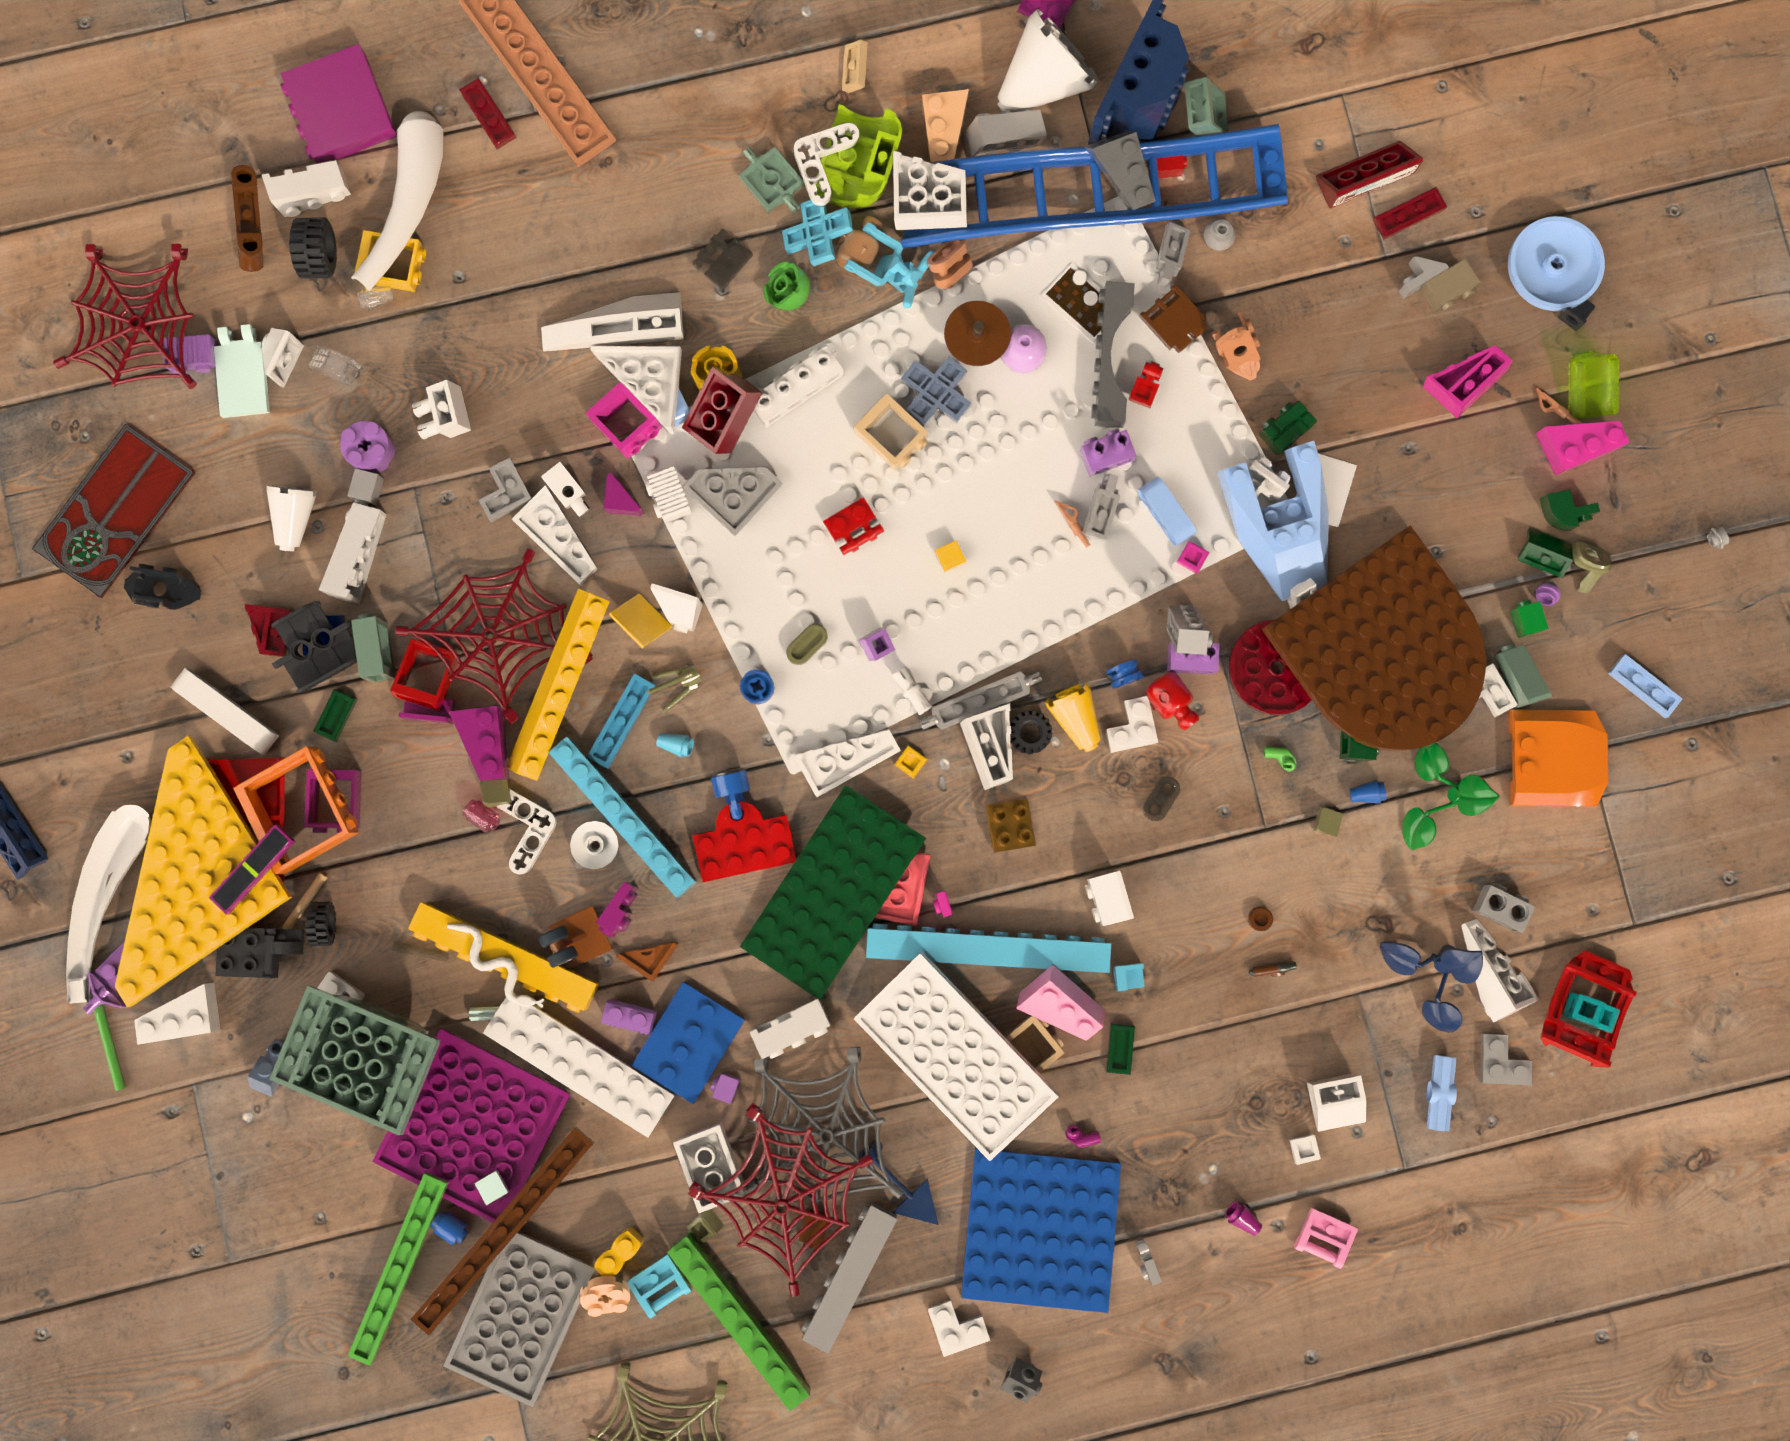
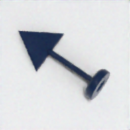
(918, 1204)

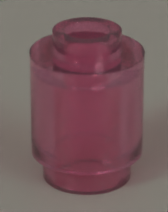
(481, 816)

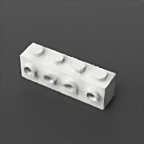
(797, 385)

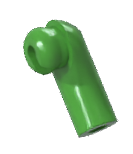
(1282, 755)

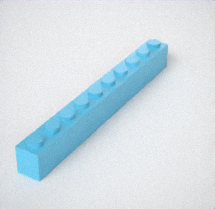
(989, 950)

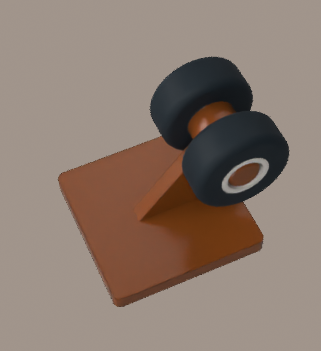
(575, 939)

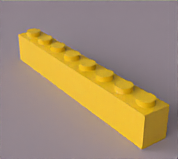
(557, 684)
(533, 969)

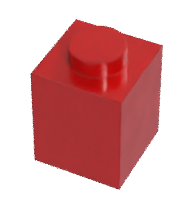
(1171, 166)

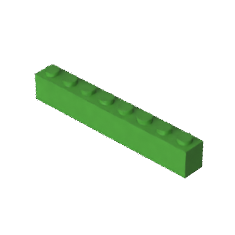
(739, 1321)

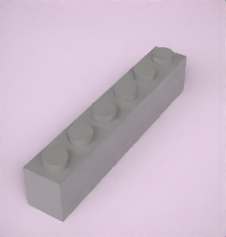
(849, 1277)

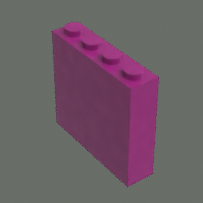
(337, 105)

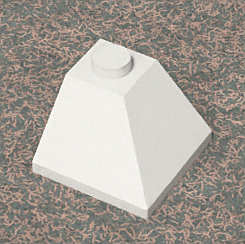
(280, 354)
(679, 608)

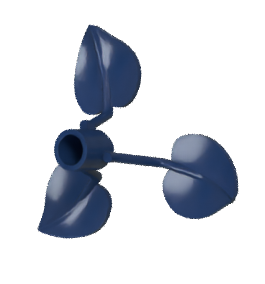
(1462, 963)

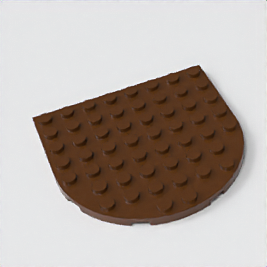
(1387, 648)

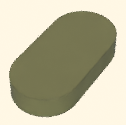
(807, 644)

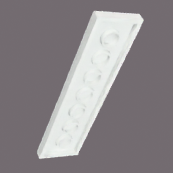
(580, 1065)

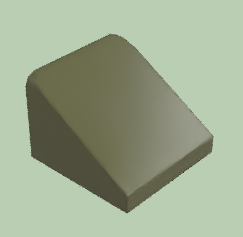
(495, 792)
(1327, 821)
(704, 1226)

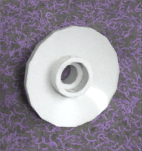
(583, 839)

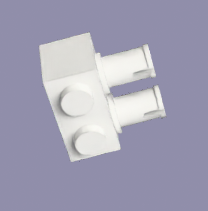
(448, 411)

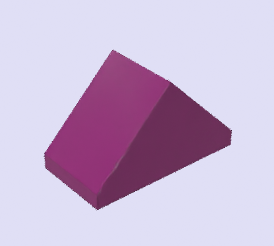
(618, 500)

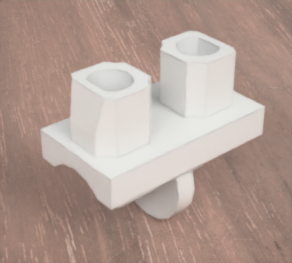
(1266, 481)

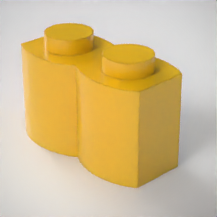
(623, 1249)

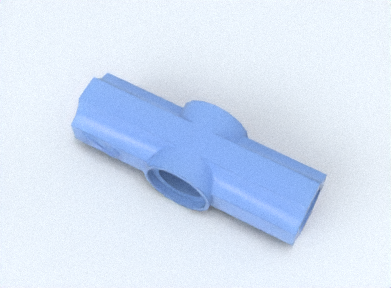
(1441, 1093)

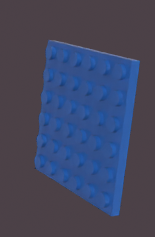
(1041, 1231)

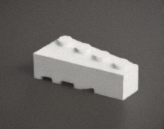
(353, 554)

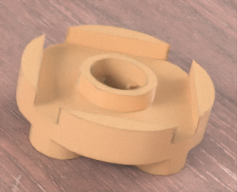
(605, 1296)

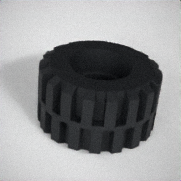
(313, 247)

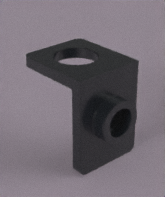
(1577, 316)

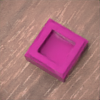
(1192, 557)

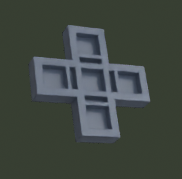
(936, 391)

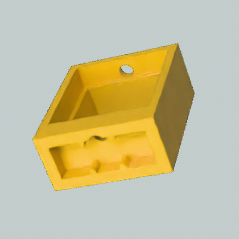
(414, 276)

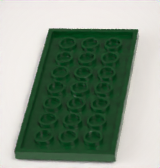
(833, 892)

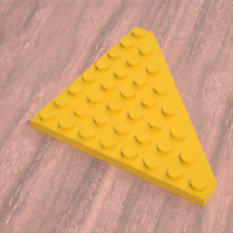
(188, 854)

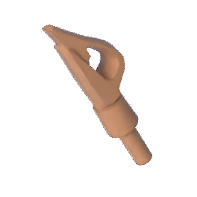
(1563, 412)
(1072, 521)

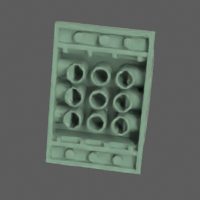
(356, 1058)

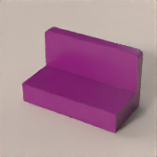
(420, 713)

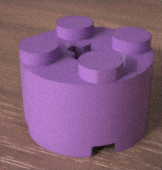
(355, 441)

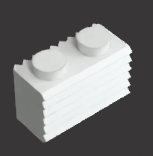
(668, 494)

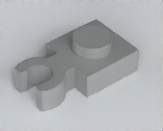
(1148, 1268)

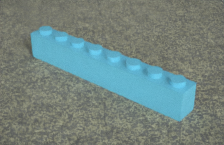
(622, 817)

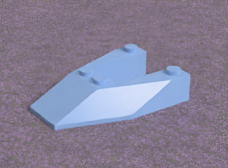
(1288, 537)

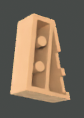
(943, 123)

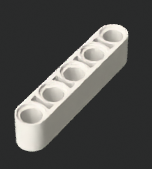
(224, 711)

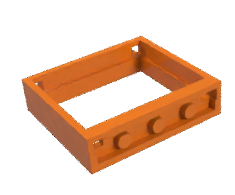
(261, 822)

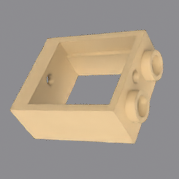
(874, 415)
(1053, 1040)

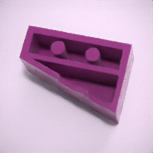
(484, 740)

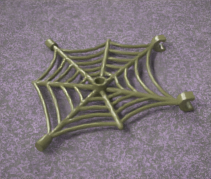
(623, 1375)

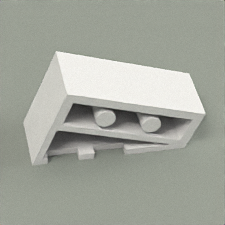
(307, 189)
(790, 1029)

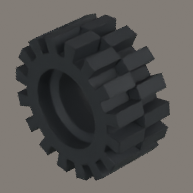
(1044, 728)
(320, 923)

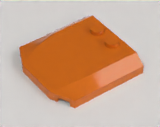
(1558, 758)

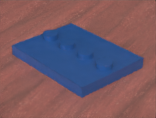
(688, 1042)

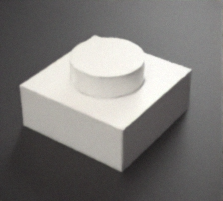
(1304, 1149)

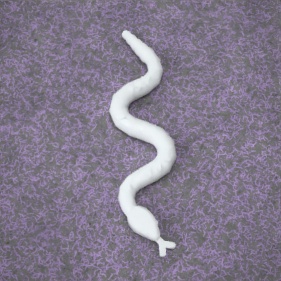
(522, 1000)

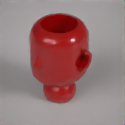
(1171, 698)

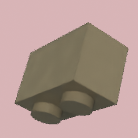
(1449, 286)

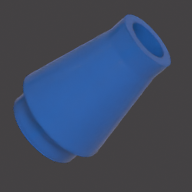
(1370, 792)

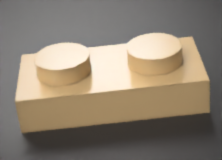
(854, 66)

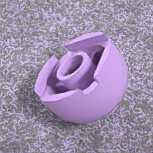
(1025, 350)

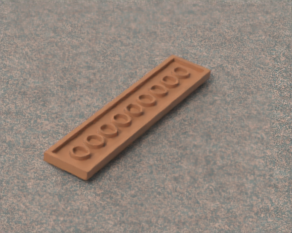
(540, 77)

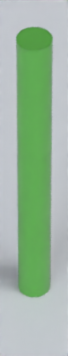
(109, 1047)

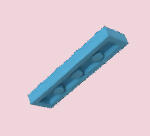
(620, 721)

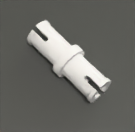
(912, 691)

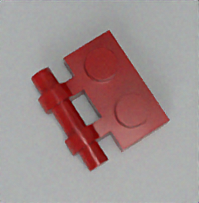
(848, 521)

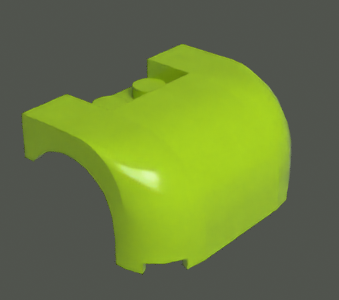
(861, 172)

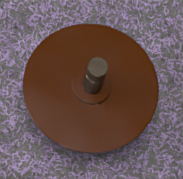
(977, 333)

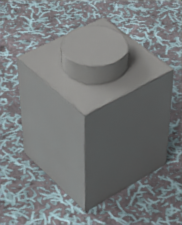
(365, 487)

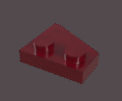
(268, 638)

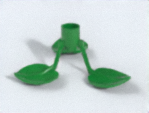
(1471, 795)

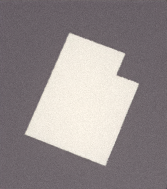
(1337, 482)

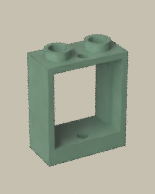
(1204, 106)
(373, 648)

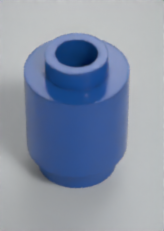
(449, 1228)

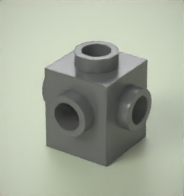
(1022, 1380)

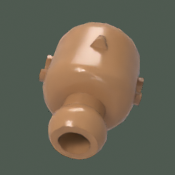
(858, 246)

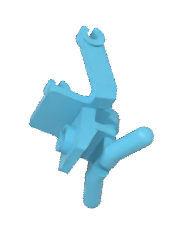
(891, 267)

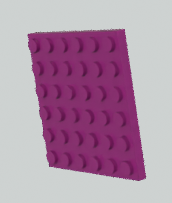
(474, 1120)

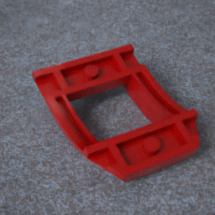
(1575, 1040)

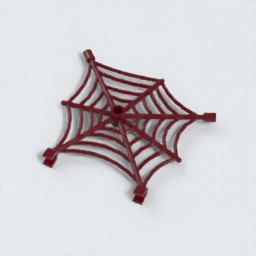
(135, 322)
(508, 712)
(698, 1191)

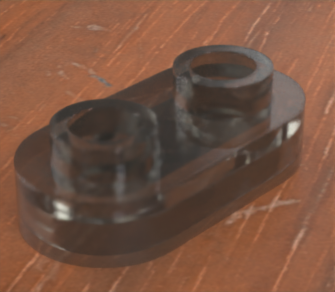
(1161, 799)

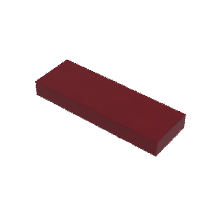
(487, 113)
(1409, 213)

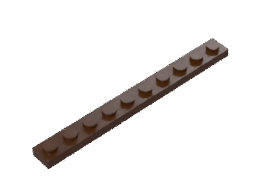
(502, 1231)

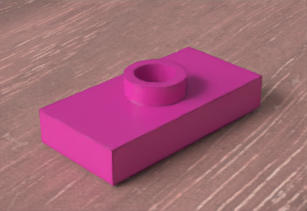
(942, 904)

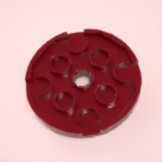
(1256, 681)

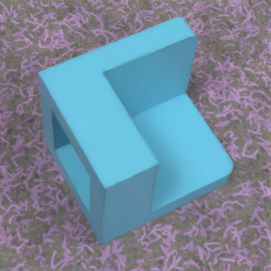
(1128, 976)

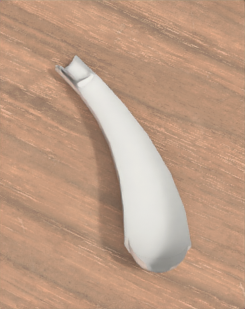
(417, 174)
(113, 851)

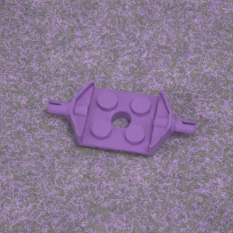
(103, 983)

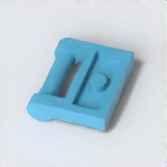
(655, 1278)

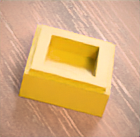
(950, 556)
(910, 762)

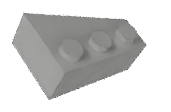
(1004, 131)

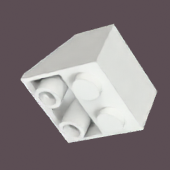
(1338, 1101)

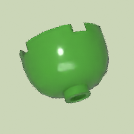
(787, 287)

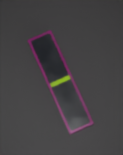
(252, 869)

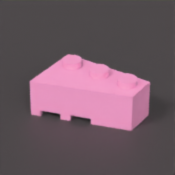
(1062, 1004)

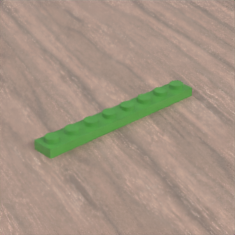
(398, 1268)

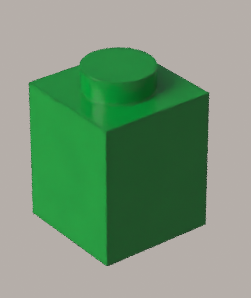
(1529, 618)

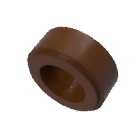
(1260, 919)

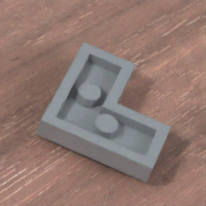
(511, 492)
(1497, 1067)

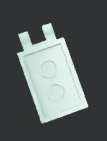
(240, 374)

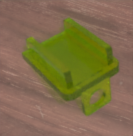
(1593, 384)

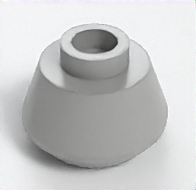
(1219, 235)

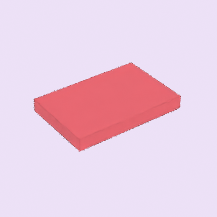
(906, 897)

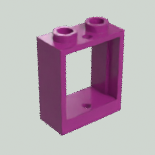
(312, 799)

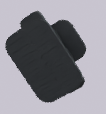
(322, 660)

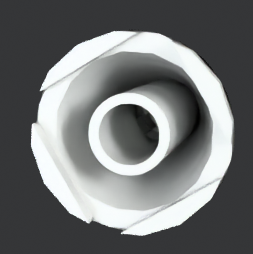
(289, 514)

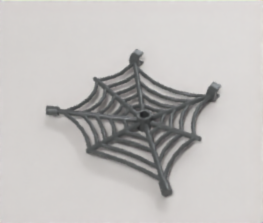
(854, 1056)

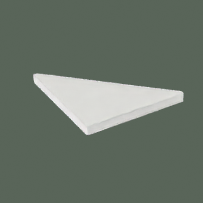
(648, 374)

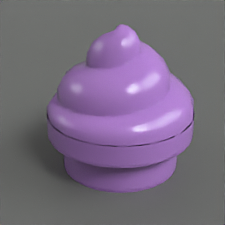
(1548, 593)

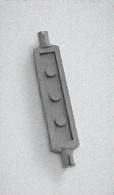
(980, 700)

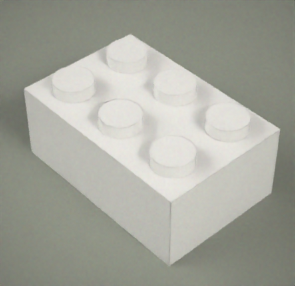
(710, 1162)

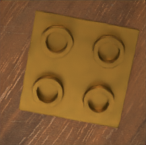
(1010, 825)

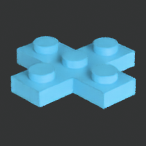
(817, 232)

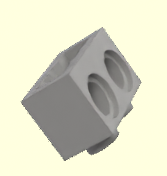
(1502, 912)

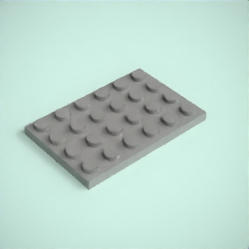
(519, 1318)

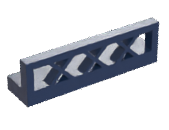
(19, 840)

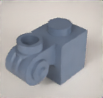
(263, 1069)

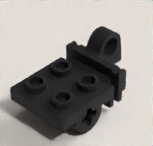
(257, 952)

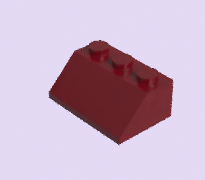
(721, 410)

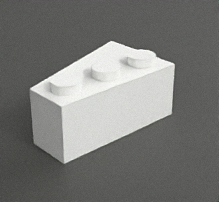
(990, 745)
(182, 1017)

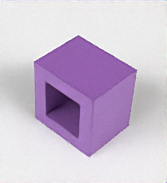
(883, 644)
(725, 1087)

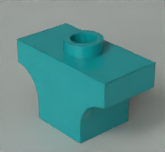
(1591, 1012)

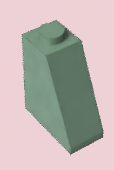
(1521, 675)

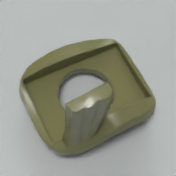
(1595, 567)

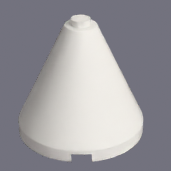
(1044, 68)

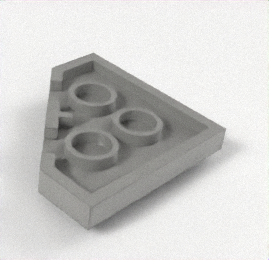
(732, 493)

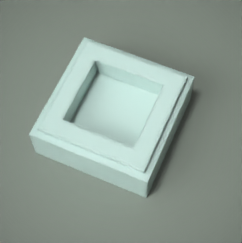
(491, 1187)

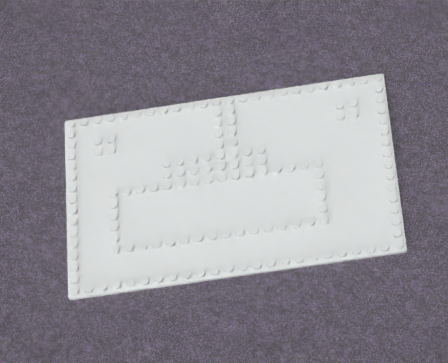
(973, 483)

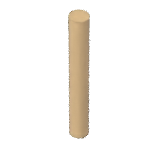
(304, 902)

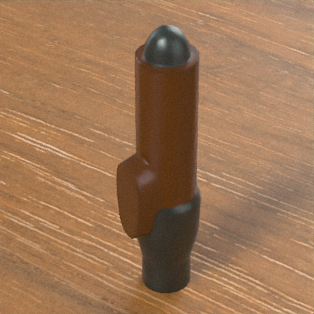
(1274, 969)

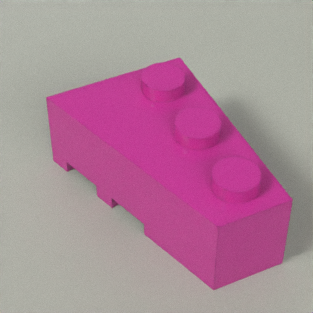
(1468, 380)

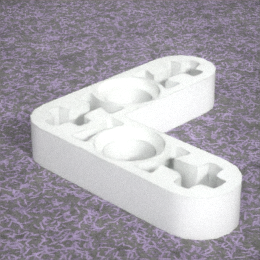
(817, 151)
(533, 830)

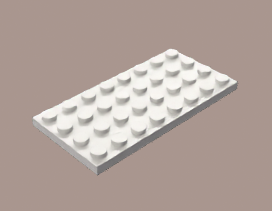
(956, 1056)

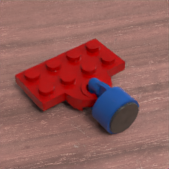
(742, 836)

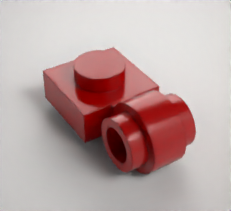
(1145, 389)

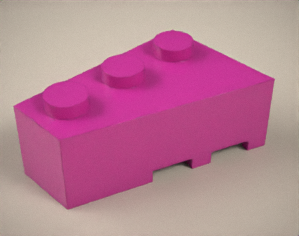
(1580, 443)

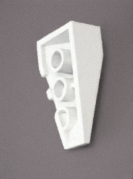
(1498, 985)

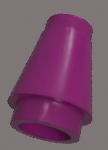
(1243, 1218)

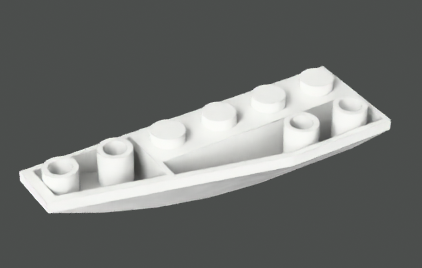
(620, 323)

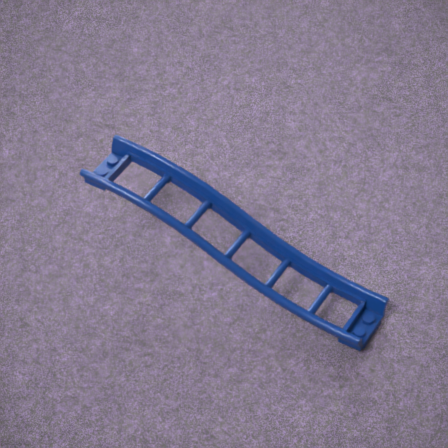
(1268, 172)

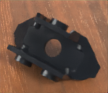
(178, 592)

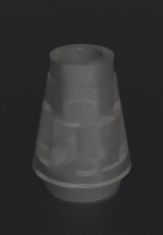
(375, 297)

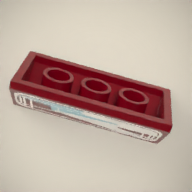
(1368, 173)

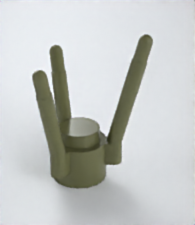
(687, 675)

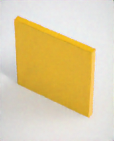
(640, 620)

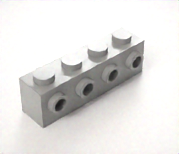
(1188, 629)

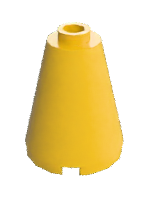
(1076, 715)

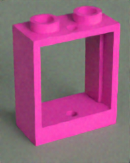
(609, 406)

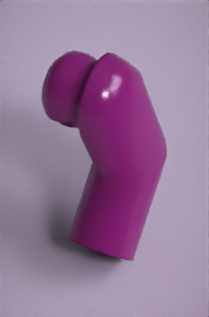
(1080, 1138)

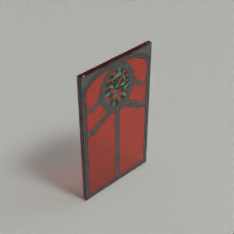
(113, 510)

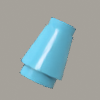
(676, 743)

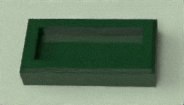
(335, 715)
(1120, 1049)

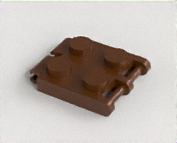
(1175, 320)

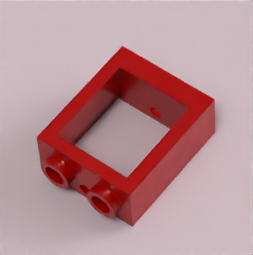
(421, 698)

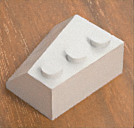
(928, 194)

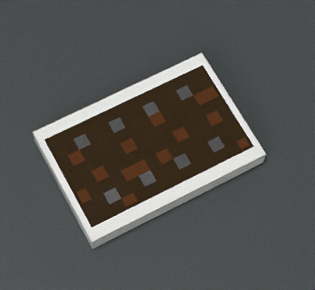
(1069, 301)

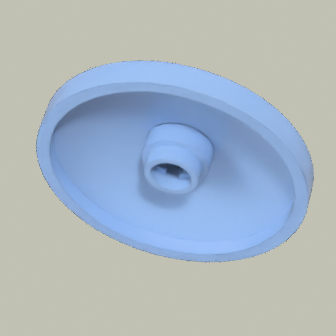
(1566, 247)

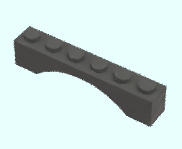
(1110, 401)

